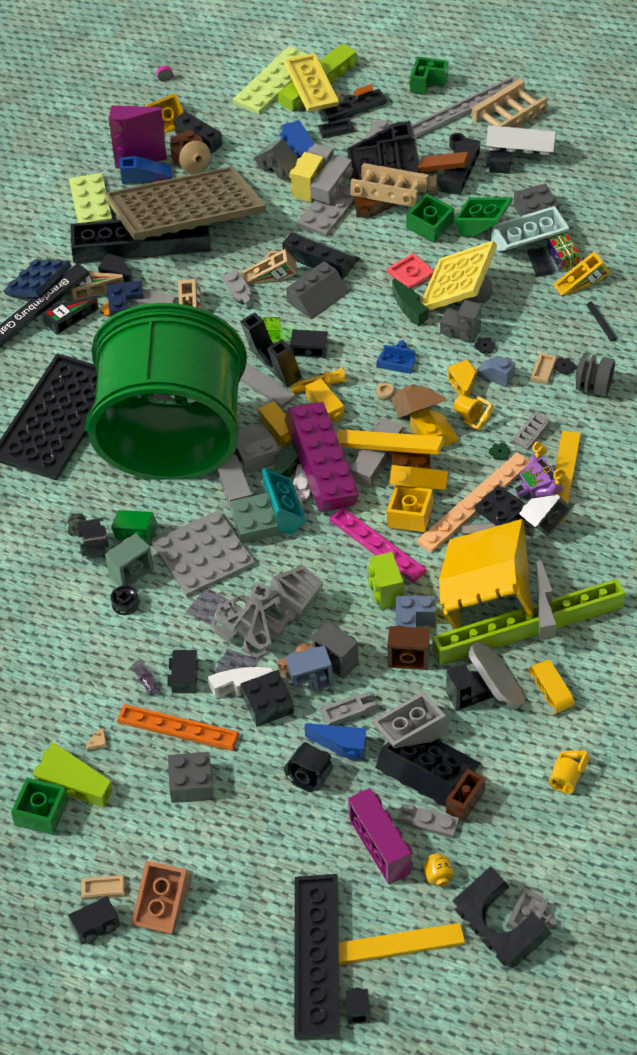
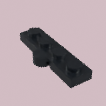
(353, 105)

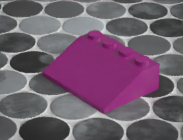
(137, 132)

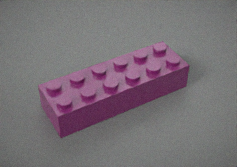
(321, 457)

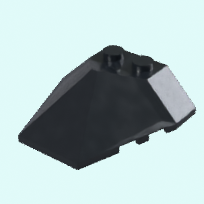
(390, 148)

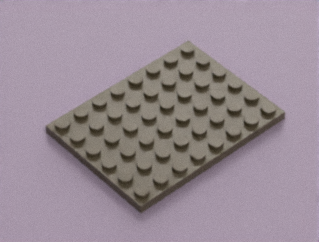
(184, 202)

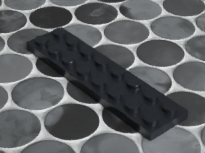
(316, 957)

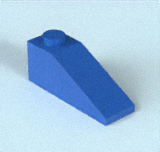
(342, 740)

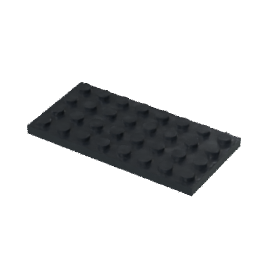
(51, 419)

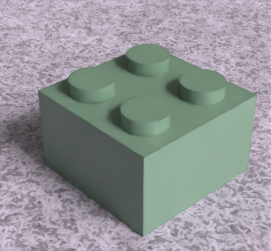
(254, 518)
(129, 561)

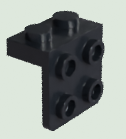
(500, 506)

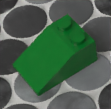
(481, 214)

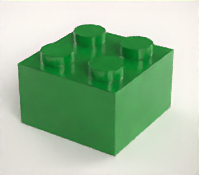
(430, 218)
(39, 806)

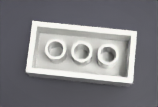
(520, 138)

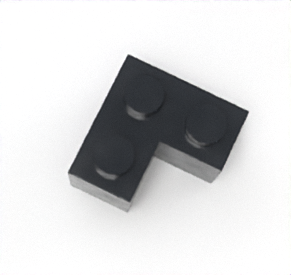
(466, 687)

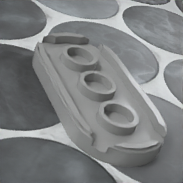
(496, 675)

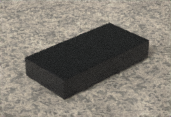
(336, 128)
(540, 261)

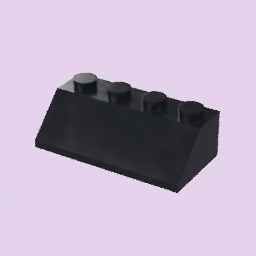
(313, 252)

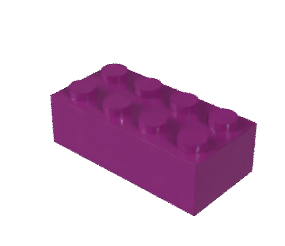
(380, 836)

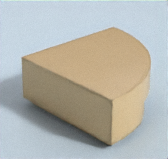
(97, 741)

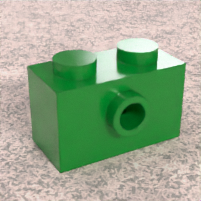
(131, 522)

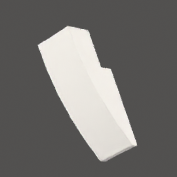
(230, 680)

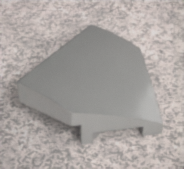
(528, 903)

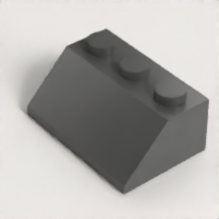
(316, 290)

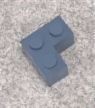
(415, 610)
(312, 667)

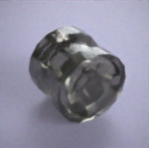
(73, 521)

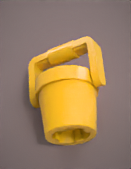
(472, 409)

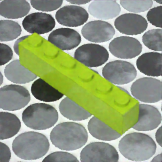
(333, 64)

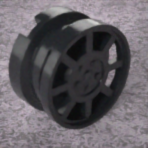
(124, 599)

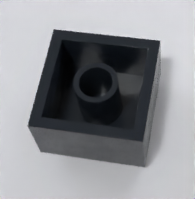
(267, 698)

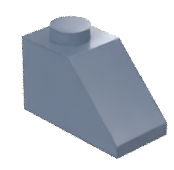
(497, 370)

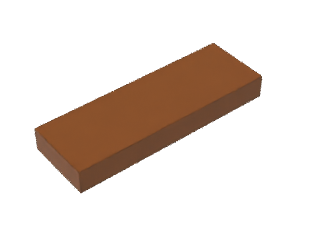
(444, 161)

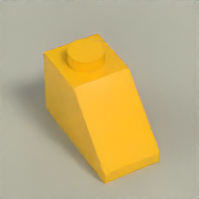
(462, 377)

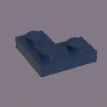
(120, 292)

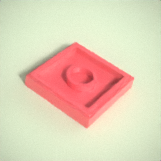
(411, 271)

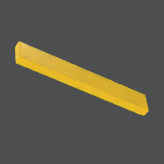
(390, 441)
(566, 460)
(400, 943)

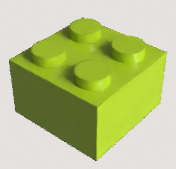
(385, 580)

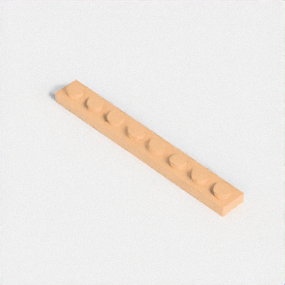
(466, 508)

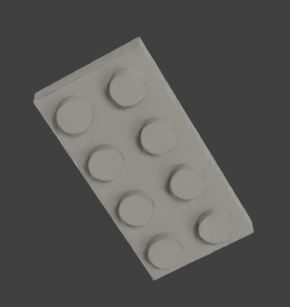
(323, 217)

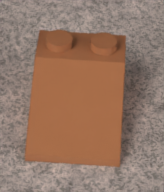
(161, 896)

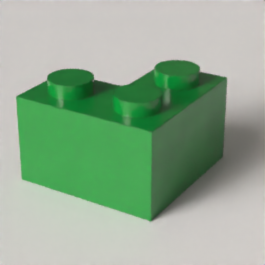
(427, 72)

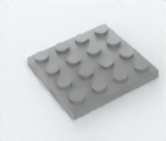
(202, 553)

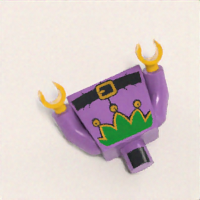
(539, 477)

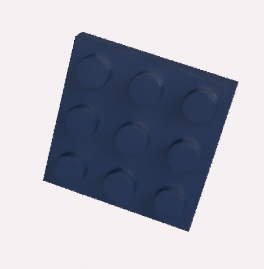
(37, 278)

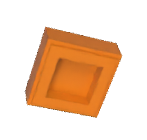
(368, 88)

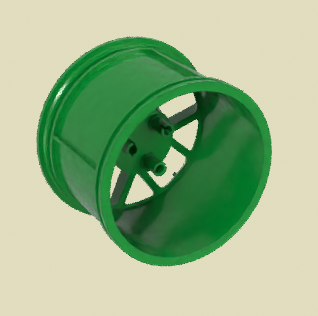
(166, 353)

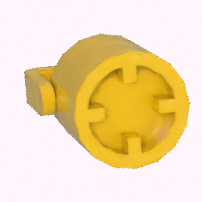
(568, 771)

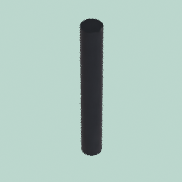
(607, 330)

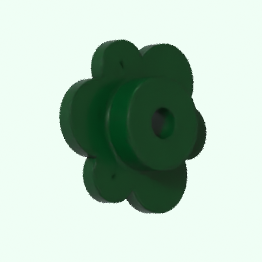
(499, 451)

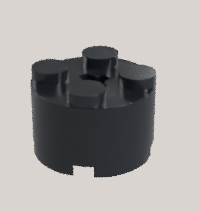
(93, 538)
(305, 763)

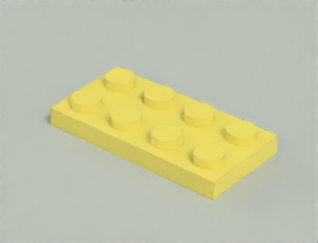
(311, 82)

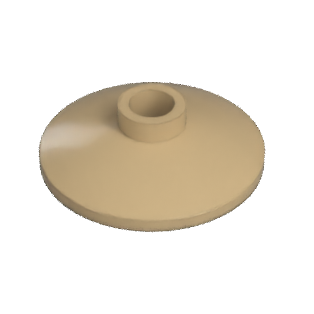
(190, 153)

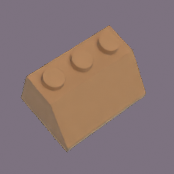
(415, 399)

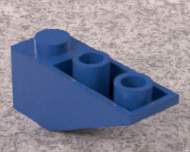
(138, 169)

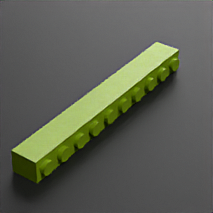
(519, 625)

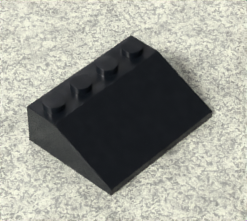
(426, 767)

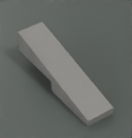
(544, 597)

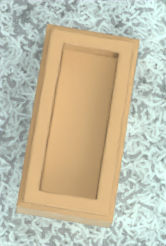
(543, 368)
(102, 886)

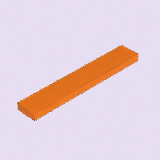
(178, 727)

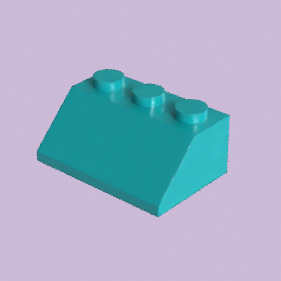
(284, 501)

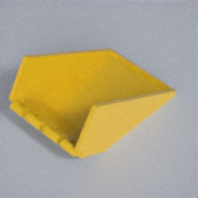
(483, 567)

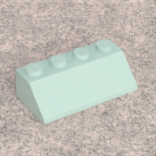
(528, 228)

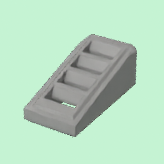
(537, 421)

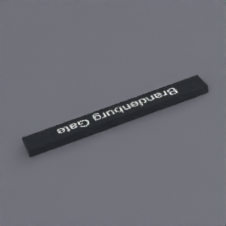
(39, 304)

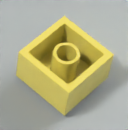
(304, 174)

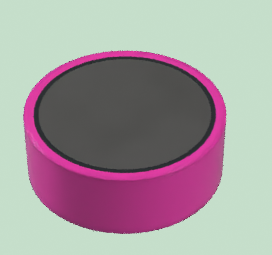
(164, 73)

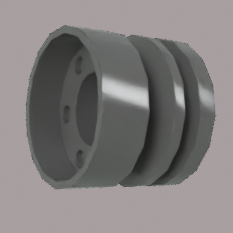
(595, 374)

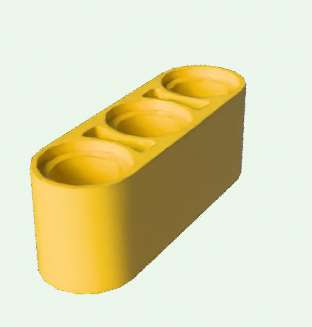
(552, 685)

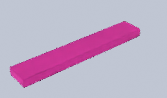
(376, 543)

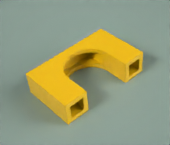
(274, 418)

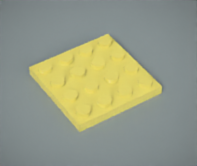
(458, 276)

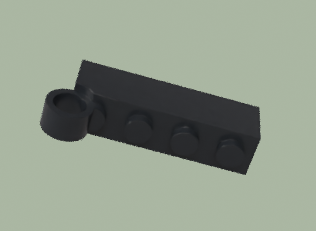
(455, 179)

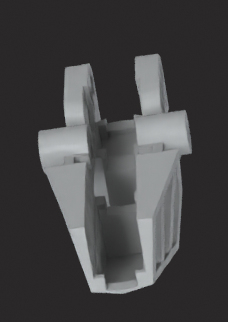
(287, 595)

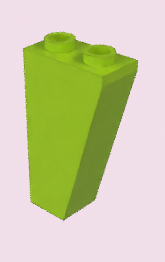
(68, 771)

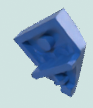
(397, 358)

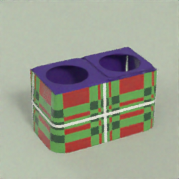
(564, 250)

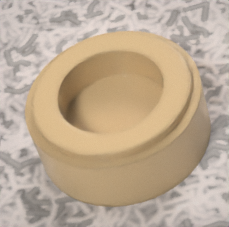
(385, 391)

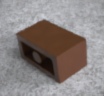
(465, 795)

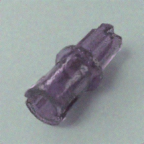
(145, 678)

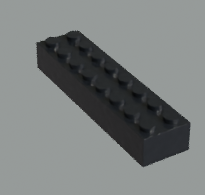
(94, 239)

